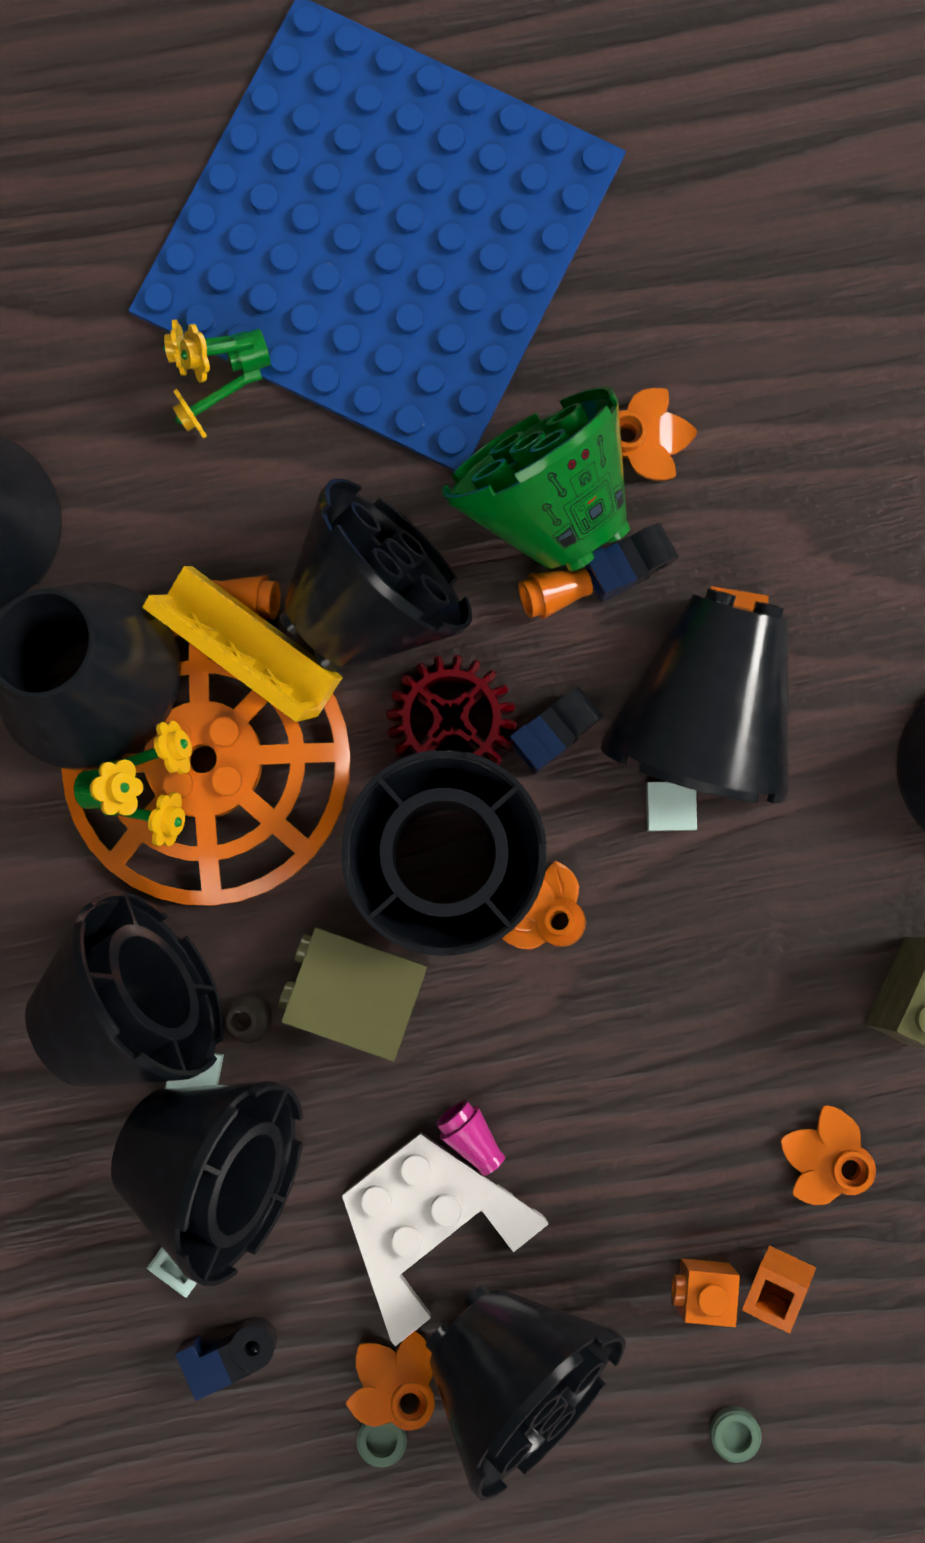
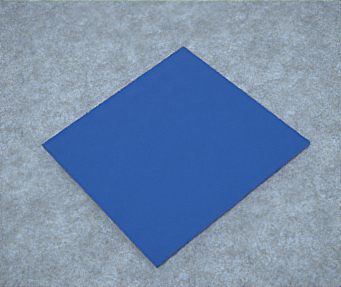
(381, 232)

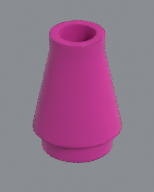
(470, 1136)

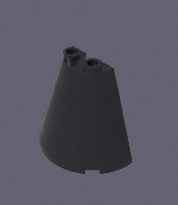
(713, 703)

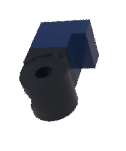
(630, 561)
(555, 729)
(227, 1359)

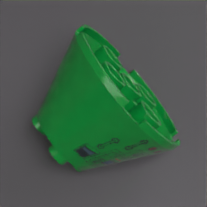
(551, 482)

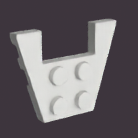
(411, 1208)

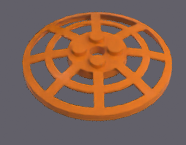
(224, 790)

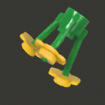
(244, 352)
(115, 786)

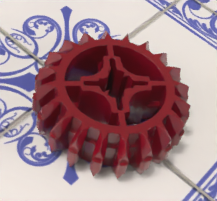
(478, 689)

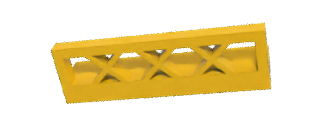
(245, 645)

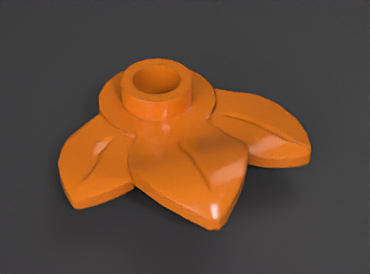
(655, 434)
(556, 896)
(821, 1156)
(388, 1378)

